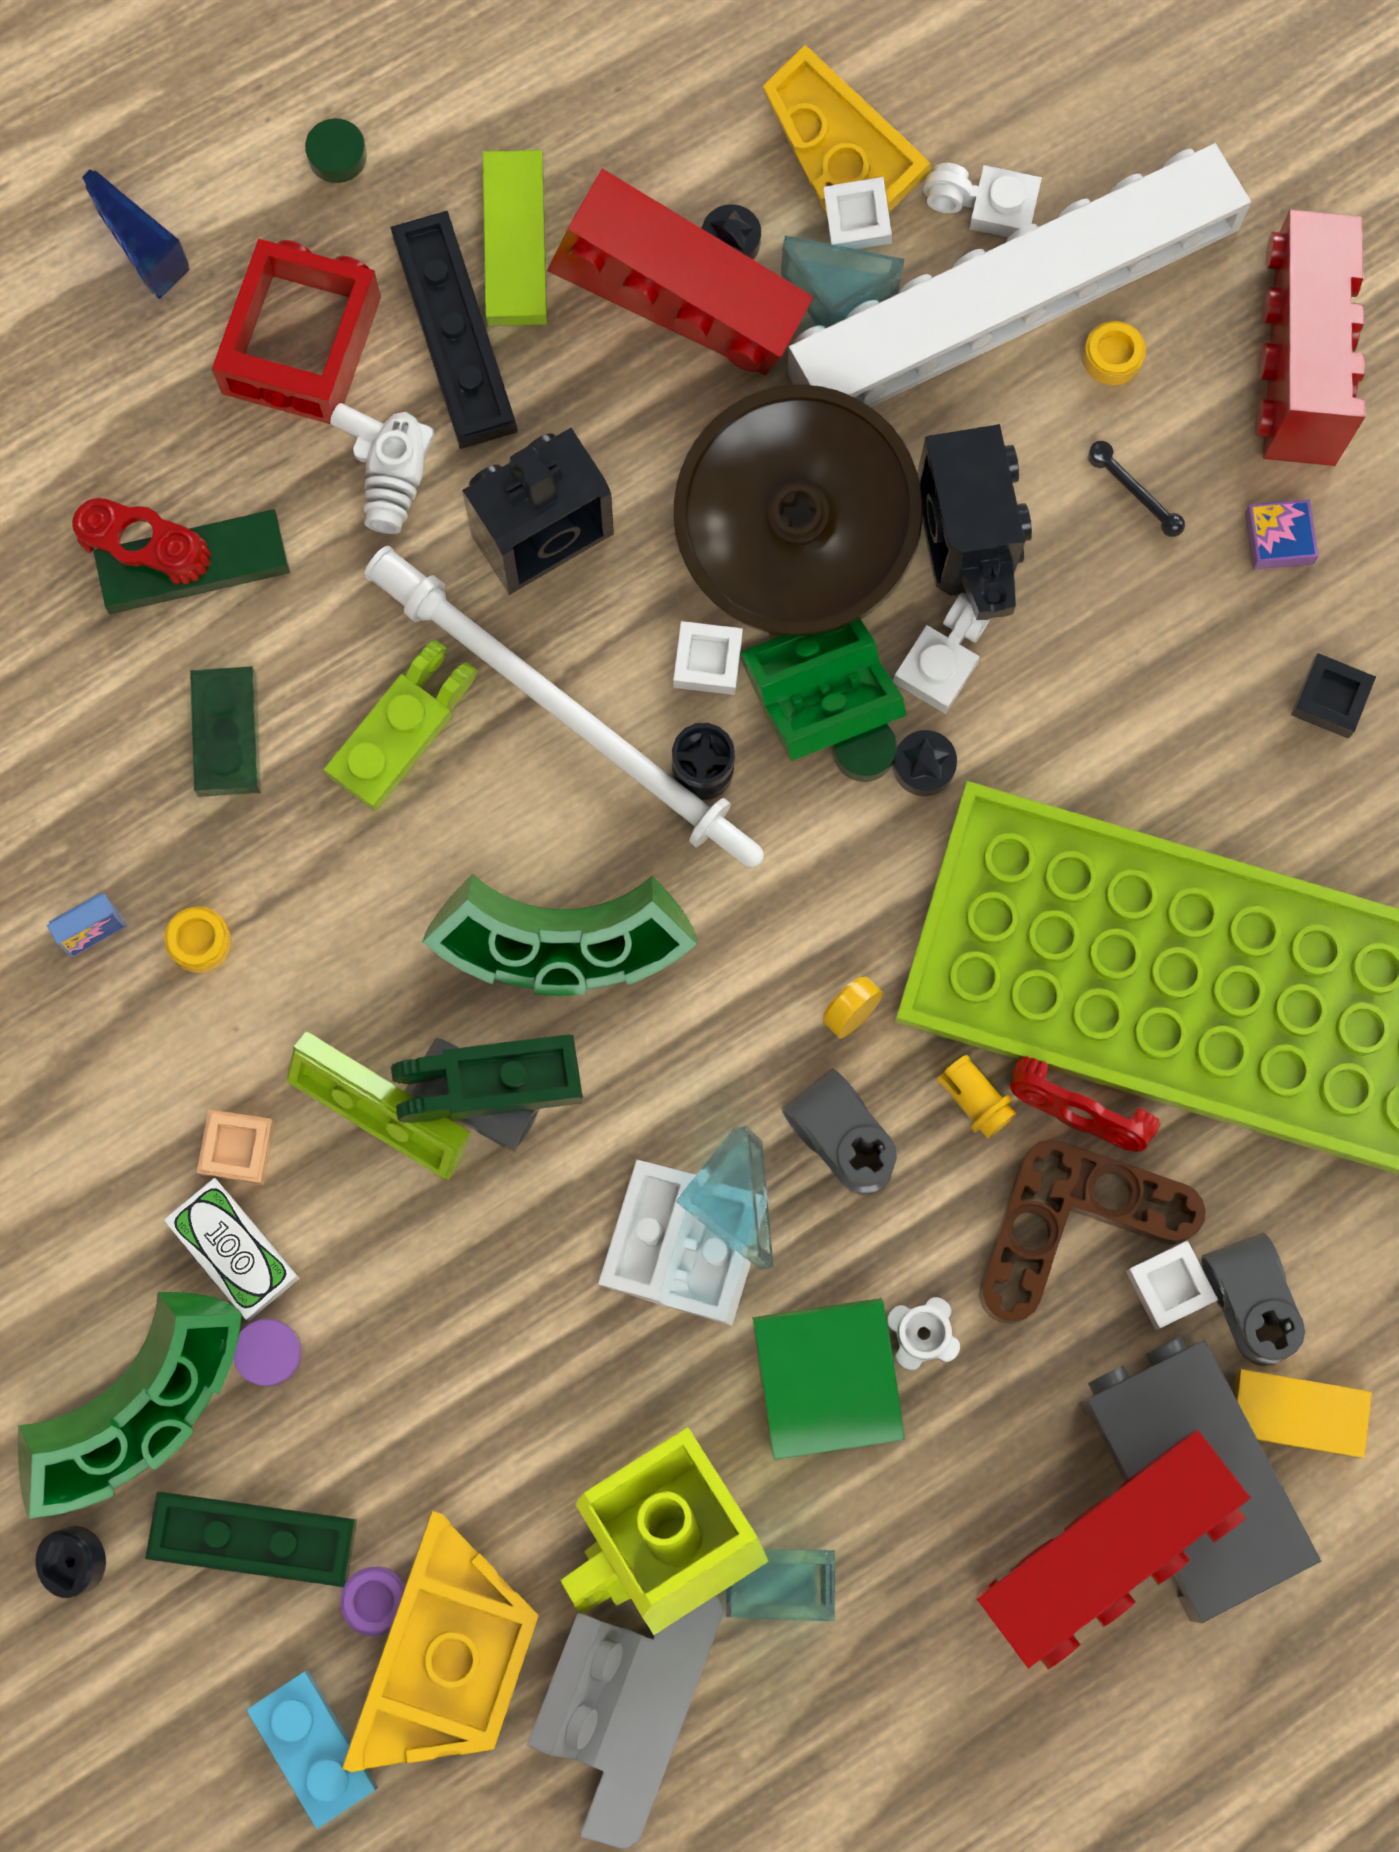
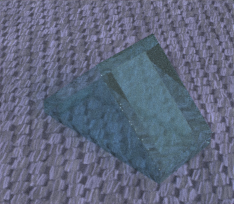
(838, 277)
(733, 1198)
(788, 1587)

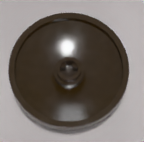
(798, 510)

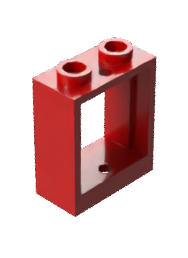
(278, 384)

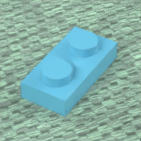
(310, 1748)

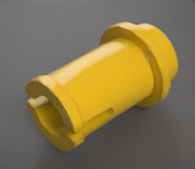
(977, 1097)

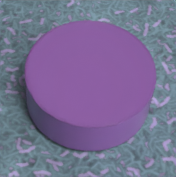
(268, 1352)
(371, 1600)

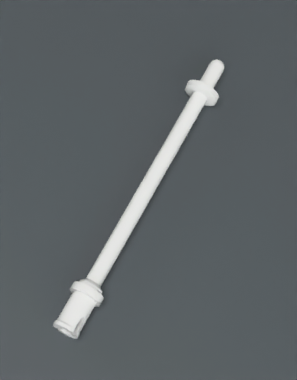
(426, 600)

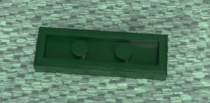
(240, 550)
(251, 1539)

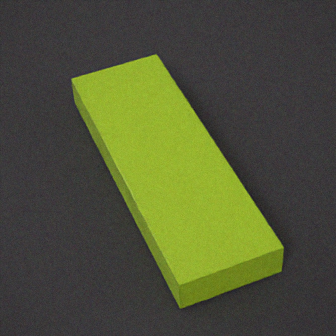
(514, 238)
(372, 1104)

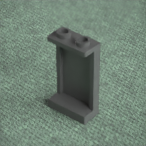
(1155, 1410)

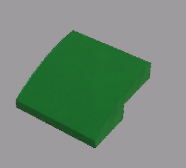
(822, 687)
(828, 1378)

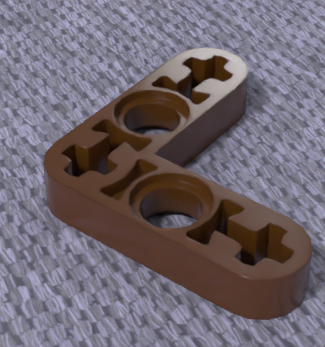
(1077, 1195)

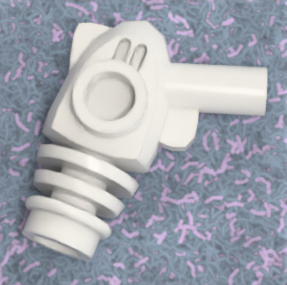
(393, 463)

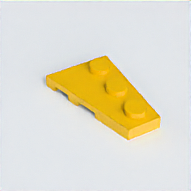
(838, 132)

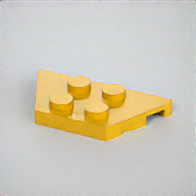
(445, 1658)

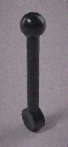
(1101, 456)

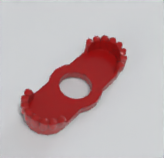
(171, 550)
(1034, 1090)

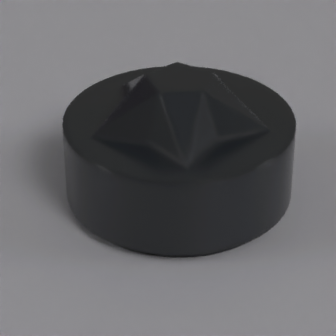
(735, 227)
(925, 763)
(70, 1561)

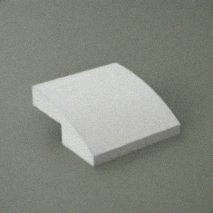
(668, 1253)

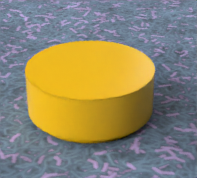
(1114, 353)
(198, 939)
(852, 1006)

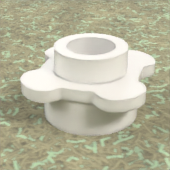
(932, 1316)

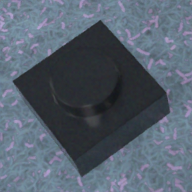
(1333, 695)

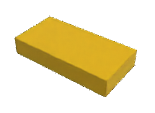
(1304, 1413)

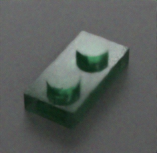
(225, 731)

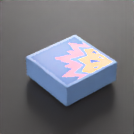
(86, 924)

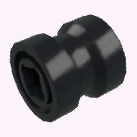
(704, 748)

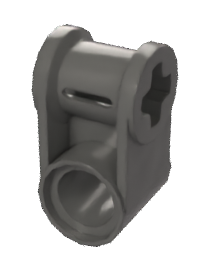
(834, 1125)
(1251, 1291)

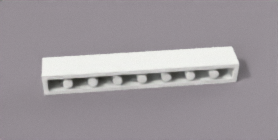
(1024, 281)

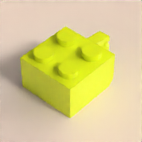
(663, 1536)

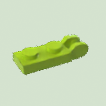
(398, 729)

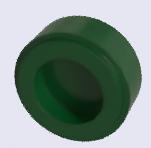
(336, 150)
(867, 754)

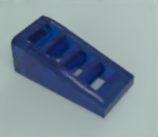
(147, 244)

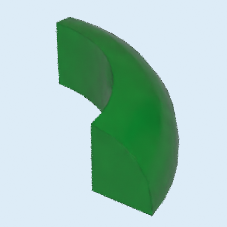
(560, 948)
(139, 1417)

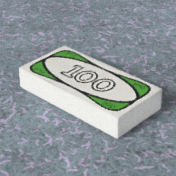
(231, 1249)

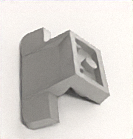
(621, 1709)

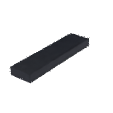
(454, 329)

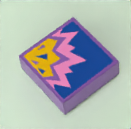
(1281, 534)

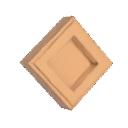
(235, 1147)

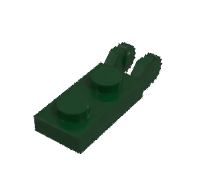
(493, 1079)

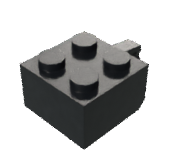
(539, 509)
(973, 517)

